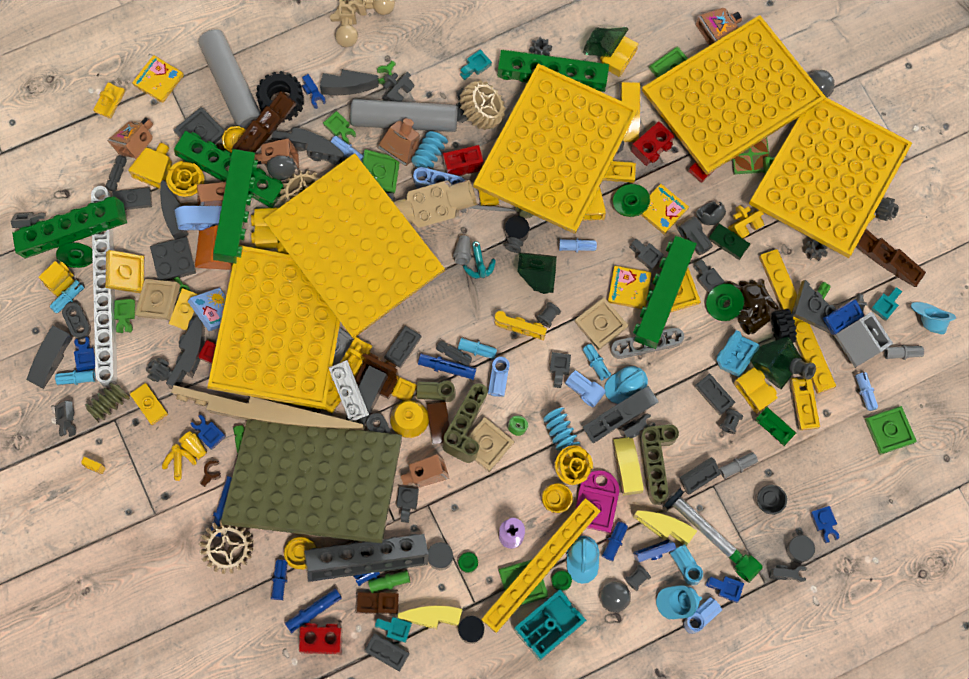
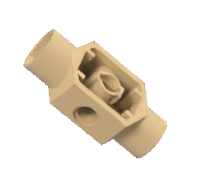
(436, 202)

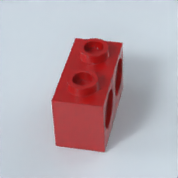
(649, 141)
(463, 161)
(320, 645)

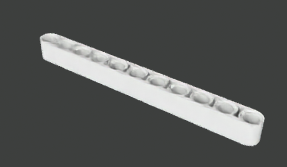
(101, 295)

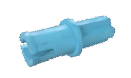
(66, 297)
(477, 348)
(596, 362)
(75, 377)

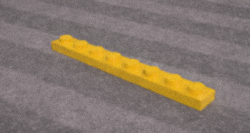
(806, 340)
(540, 565)

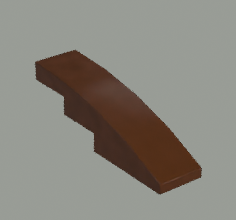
(265, 124)
(891, 259)

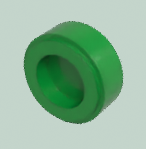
(468, 562)
(561, 580)

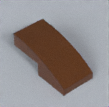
(438, 421)
(377, 603)

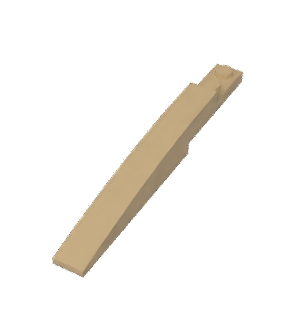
(263, 411)

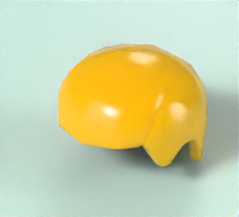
(231, 136)
(557, 498)

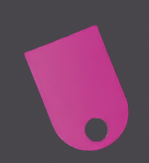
(602, 497)

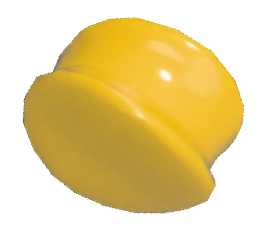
(294, 551)

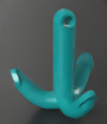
(482, 273)

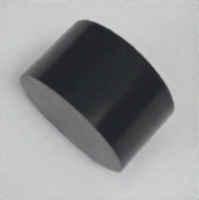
(517, 227)
(471, 629)

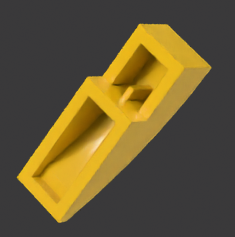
(631, 95)

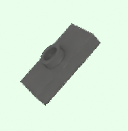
(135, 198)
(403, 347)
(714, 394)
(700, 475)
(387, 652)

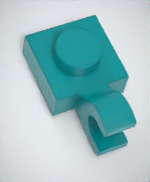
(476, 63)
(885, 305)
(397, 629)

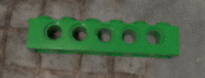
(528, 61)
(190, 141)
(27, 245)

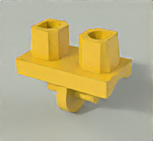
(109, 100)
(753, 218)
(354, 354)

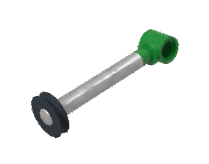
(745, 566)

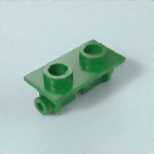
(775, 426)

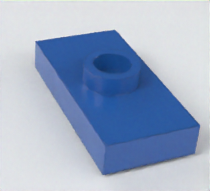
(843, 316)
(654, 551)

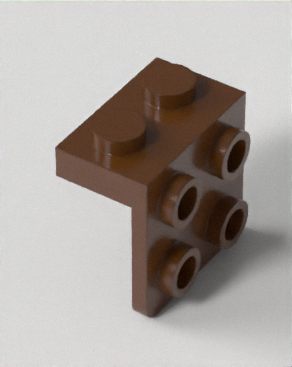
(387, 367)

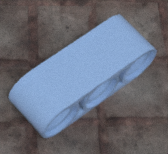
(433, 176)
(197, 217)

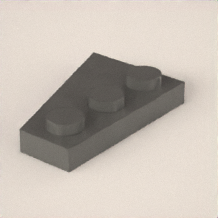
(811, 307)

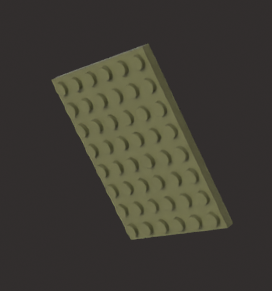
(313, 481)

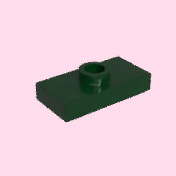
(729, 241)

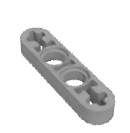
(623, 344)

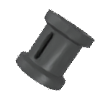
(548, 314)
(805, 369)
(726, 426)
(637, 577)

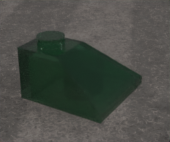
(604, 40)
(538, 271)
(775, 360)

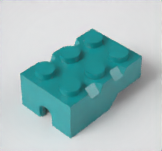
(549, 625)

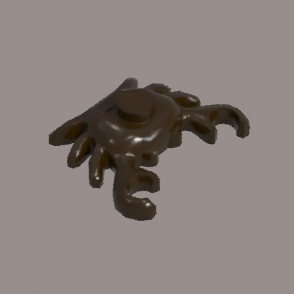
(755, 299)

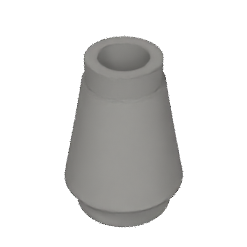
(462, 251)

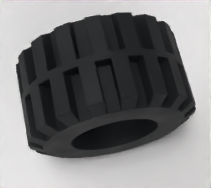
(277, 83)

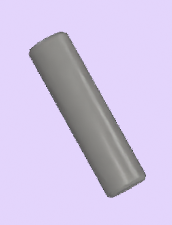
(229, 78)
(386, 113)

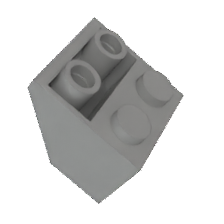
(863, 339)

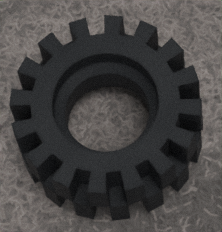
(783, 325)

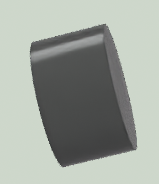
(800, 549)
(440, 556)

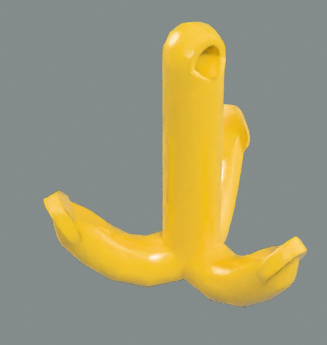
(177, 454)

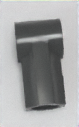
(692, 230)

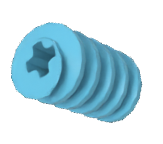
(428, 149)
(559, 429)

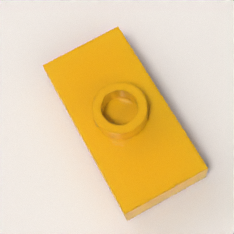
(182, 311)
(148, 404)

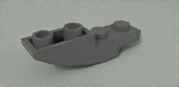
(316, 146)
(191, 345)
(620, 414)

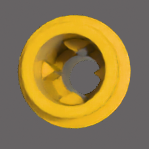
(192, 444)

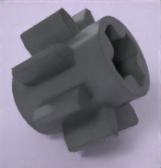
(541, 43)
(887, 209)
(813, 253)
(157, 369)

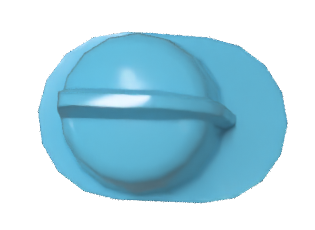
(933, 317)
(625, 384)
(583, 560)
(677, 602)

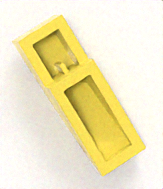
(628, 466)
(665, 525)
(431, 616)

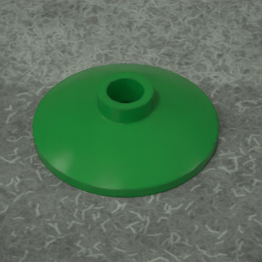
(631, 194)
(75, 255)
(719, 296)

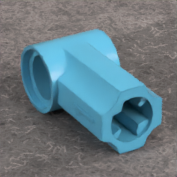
(686, 563)

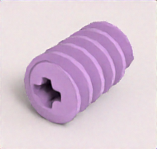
(517, 528)

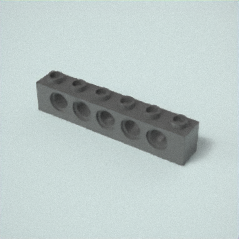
(358, 564)

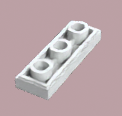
(344, 382)

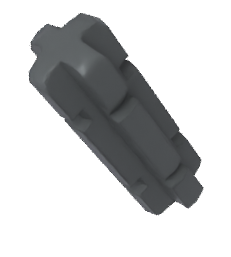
(116, 173)
(454, 353)

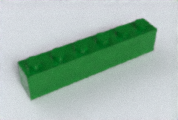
(234, 206)
(665, 292)

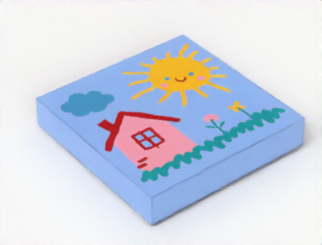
(209, 307)

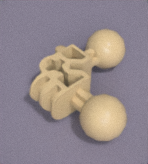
(346, 34)

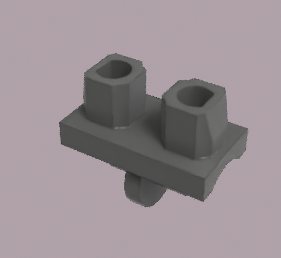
(403, 82)

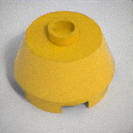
(184, 178)
(409, 419)
(573, 465)

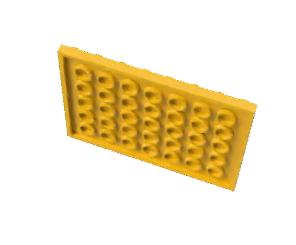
(733, 94)
(555, 148)
(831, 175)
(354, 245)
(274, 333)

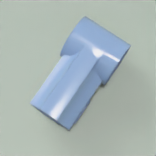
(498, 378)
(589, 391)
(703, 615)

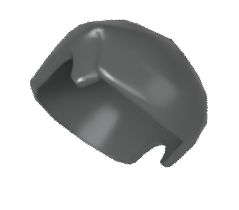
(824, 81)
(281, 167)
(711, 213)
(772, 499)
(615, 597)

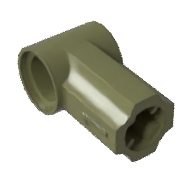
(434, 390)

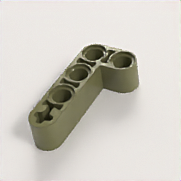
(467, 419)
(657, 465)

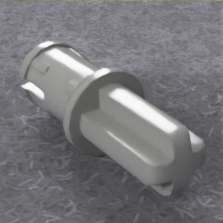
(904, 352)
(738, 465)

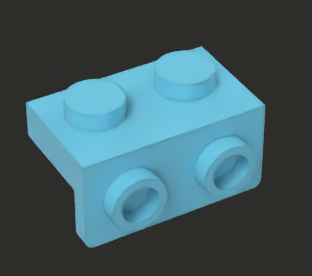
(736, 354)

